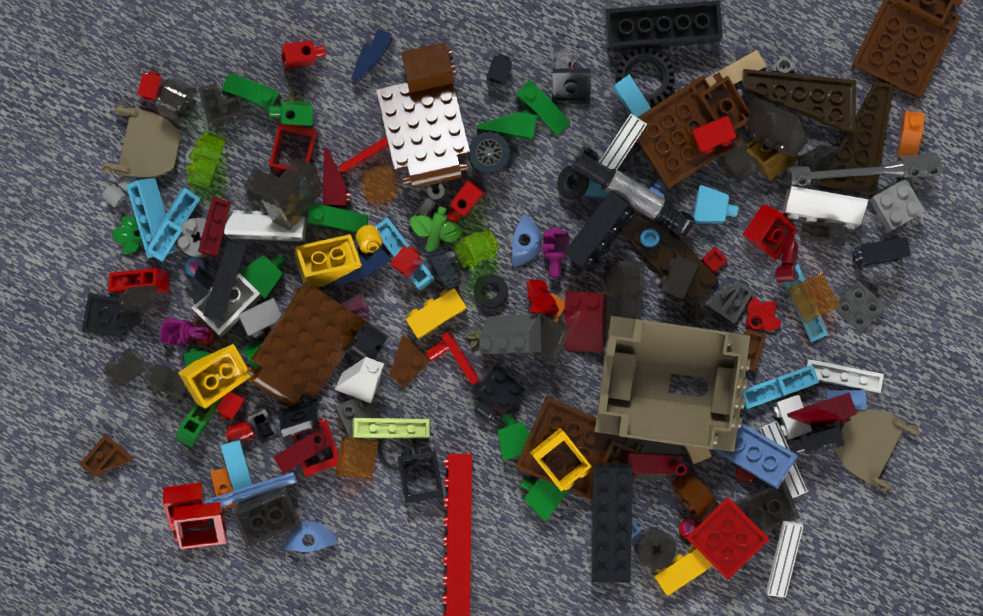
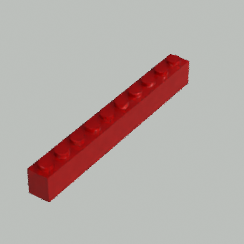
(459, 534)

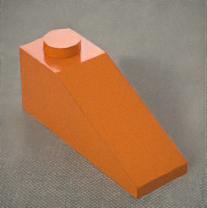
(910, 133)

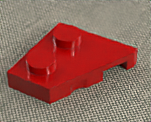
(541, 298)

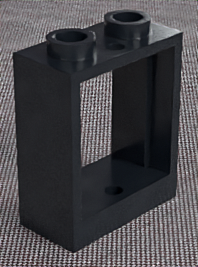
(881, 252)
(425, 494)

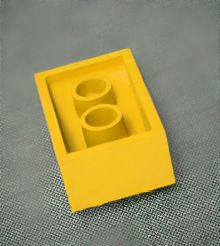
(326, 260)
(214, 375)

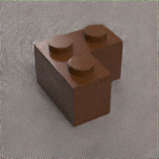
(695, 496)

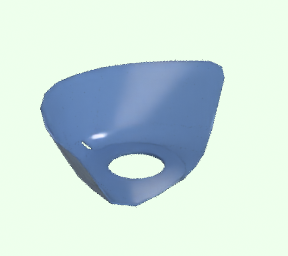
(524, 254)
(322, 536)

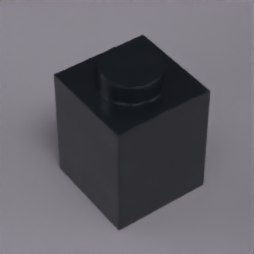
(499, 69)

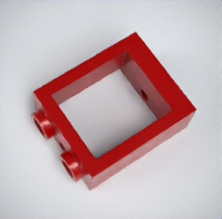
(296, 130)
(323, 465)
(201, 537)

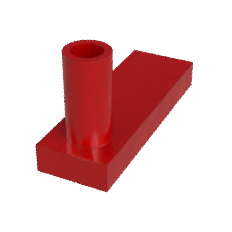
(451, 344)

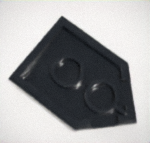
(105, 318)

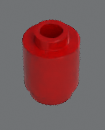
(240, 431)

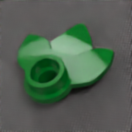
(127, 235)

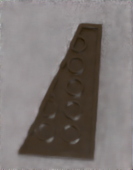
(816, 97)
(865, 146)

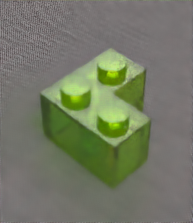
(204, 159)
(476, 248)

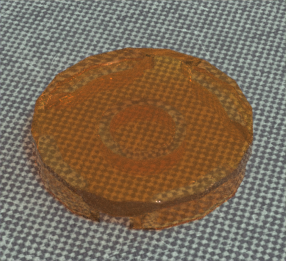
(379, 184)

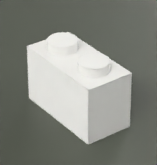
(790, 427)

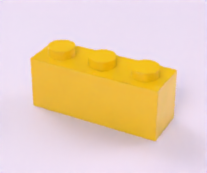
(435, 313)
(682, 570)

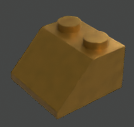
(770, 159)

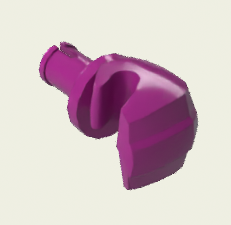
(553, 247)
(181, 332)

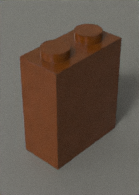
(428, 67)

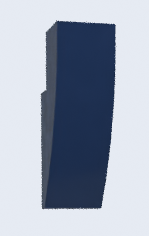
(371, 55)
(367, 268)

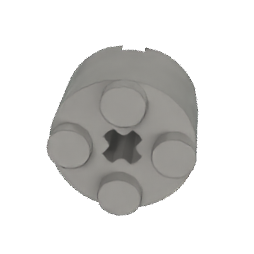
(186, 241)

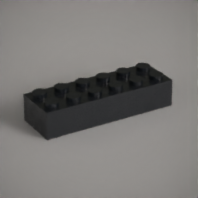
(663, 25)
(611, 522)

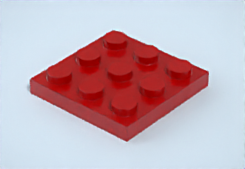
(727, 538)

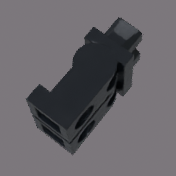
(817, 440)

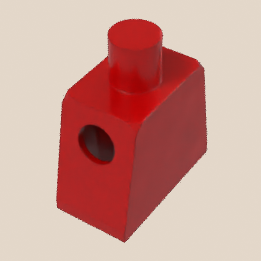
(293, 55)
(471, 194)

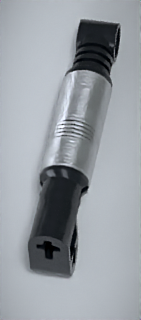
(631, 192)

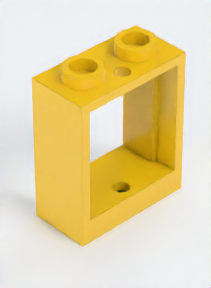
(549, 444)

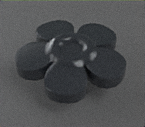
(457, 266)

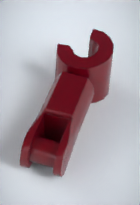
(787, 271)

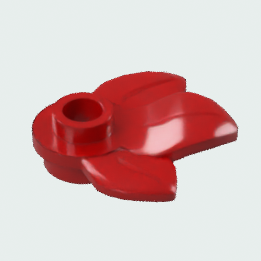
(764, 314)

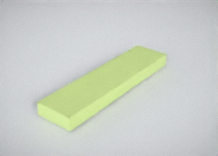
(390, 428)

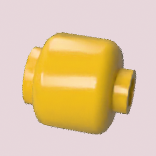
(369, 239)

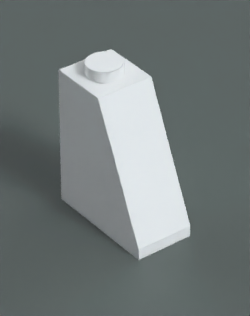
(361, 379)

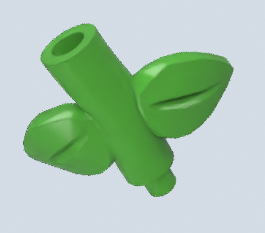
(435, 229)

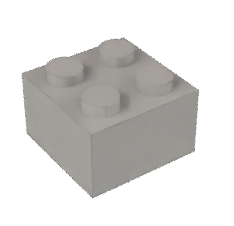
(897, 205)
(261, 318)

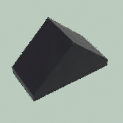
(263, 424)

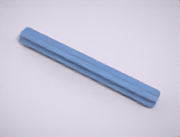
(254, 490)

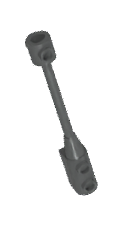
(906, 167)

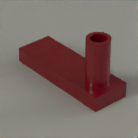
(214, 227)
(303, 450)
(656, 463)

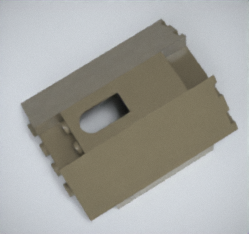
(638, 376)

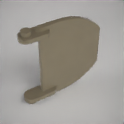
(148, 145)
(869, 443)

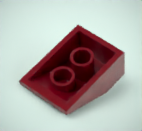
(586, 318)
(826, 412)

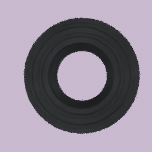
(563, 184)
(490, 279)

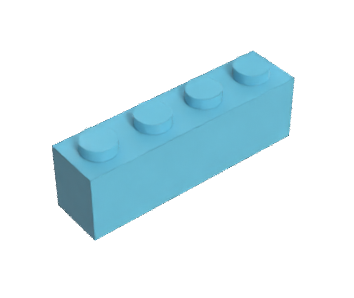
(147, 209)

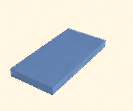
(760, 456)

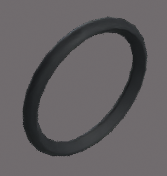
(390, 466)

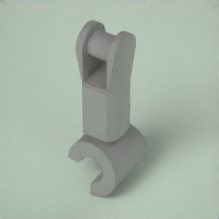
(115, 194)
(428, 203)

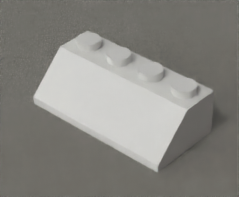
(824, 206)
(261, 227)

